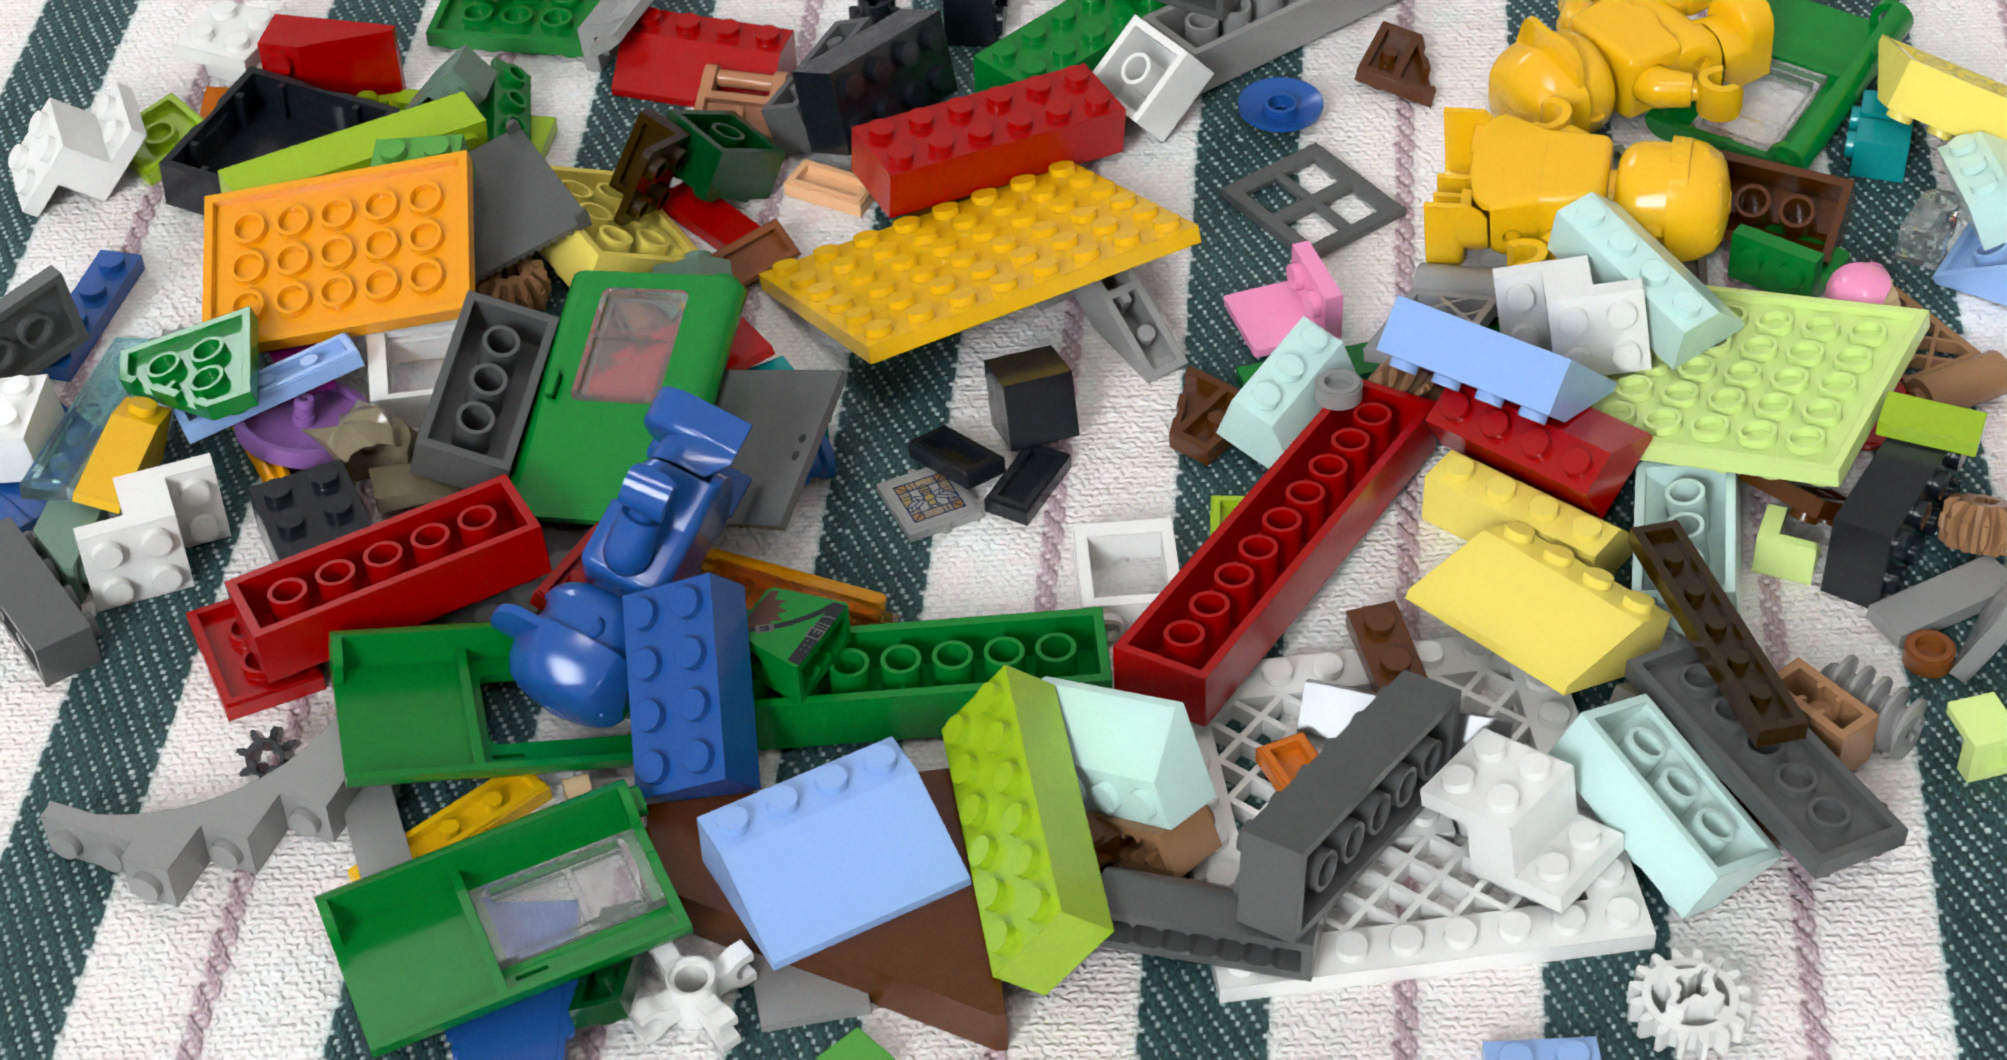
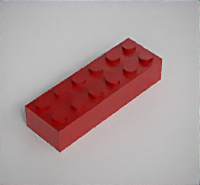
(986, 139)
(389, 575)

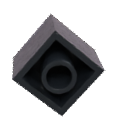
(1031, 397)

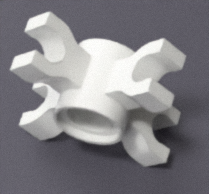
(694, 994)

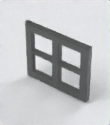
(1348, 182)

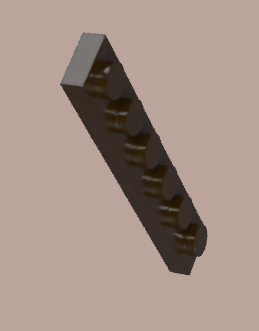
(1718, 634)

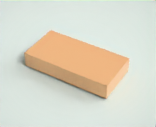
(828, 188)

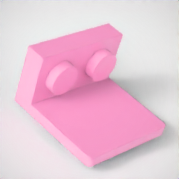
(1273, 310)

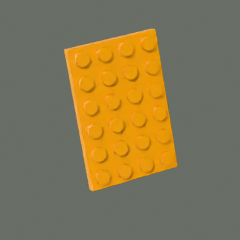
(343, 251)

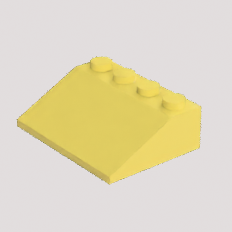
(1938, 93)
(605, 243)
(1541, 608)

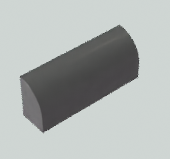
(1198, 925)

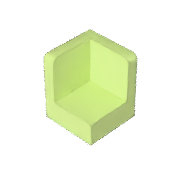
(1783, 554)
(1984, 733)

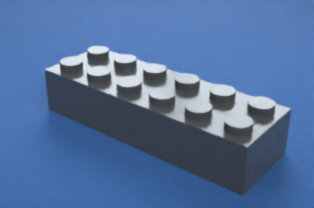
(1344, 807)

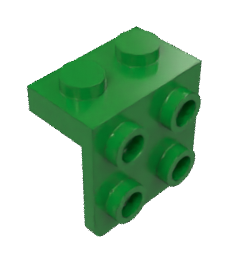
(1779, 263)

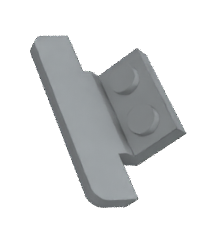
(606, 28)

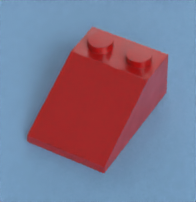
(334, 54)

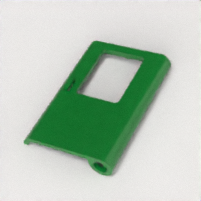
(417, 711)

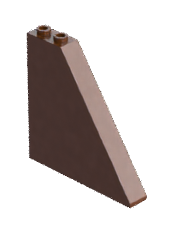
(918, 964)

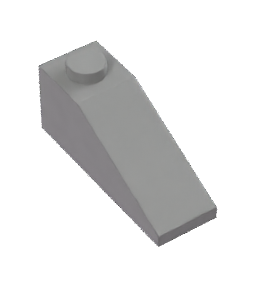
(1131, 324)

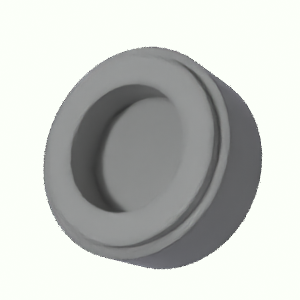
(1338, 389)

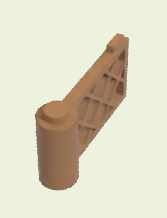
(1957, 381)

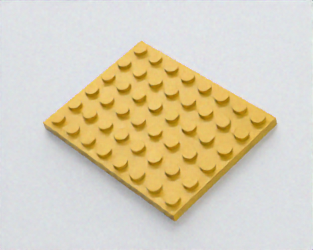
(975, 260)

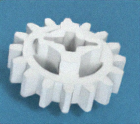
(1693, 1005)

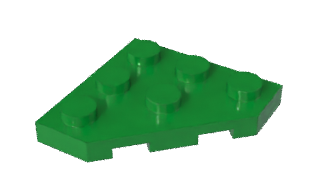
(199, 368)

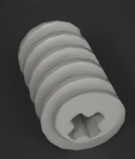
(1897, 723)

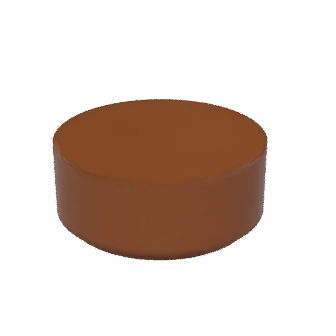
(1928, 653)

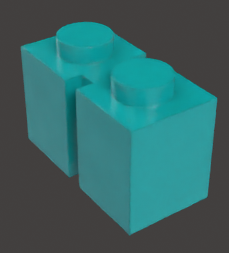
(1877, 141)

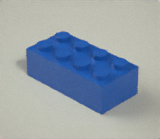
(691, 690)

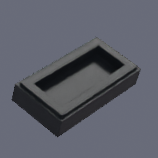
(956, 457)
(1027, 483)

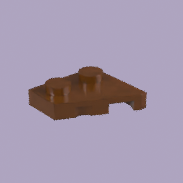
(1397, 65)
(1199, 416)

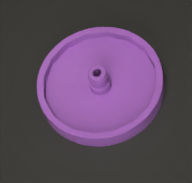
(277, 432)

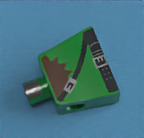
(795, 640)

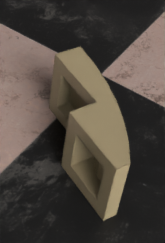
(398, 488)

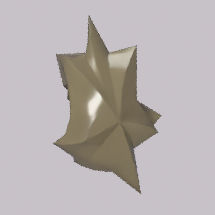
(367, 439)

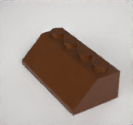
(1791, 197)

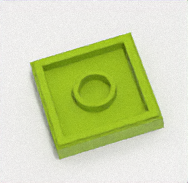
(165, 126)

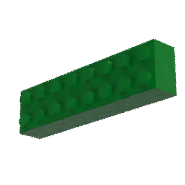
(921, 673)

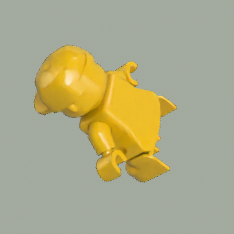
(1635, 59)
(1514, 175)

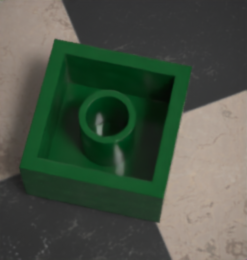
(726, 156)

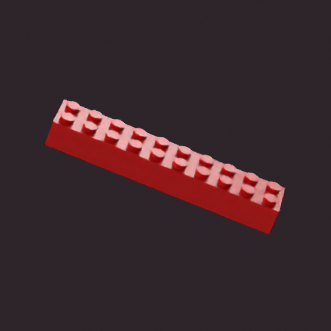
(1274, 552)

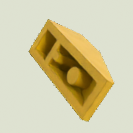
(129, 443)

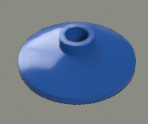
(1280, 104)

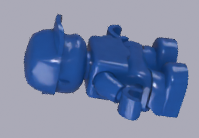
(649, 537)

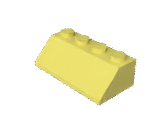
(1472, 496)

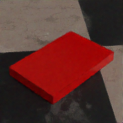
(235, 670)

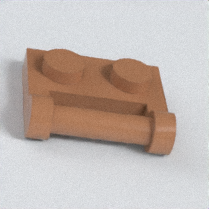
(745, 105)

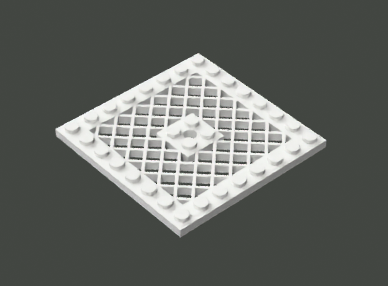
(1392, 949)

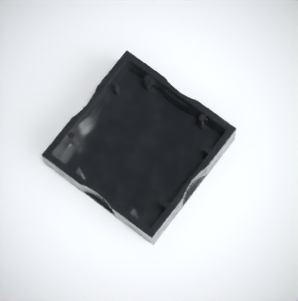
(254, 119)

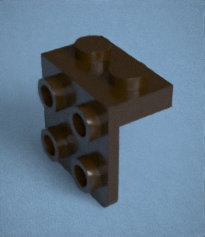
(648, 165)

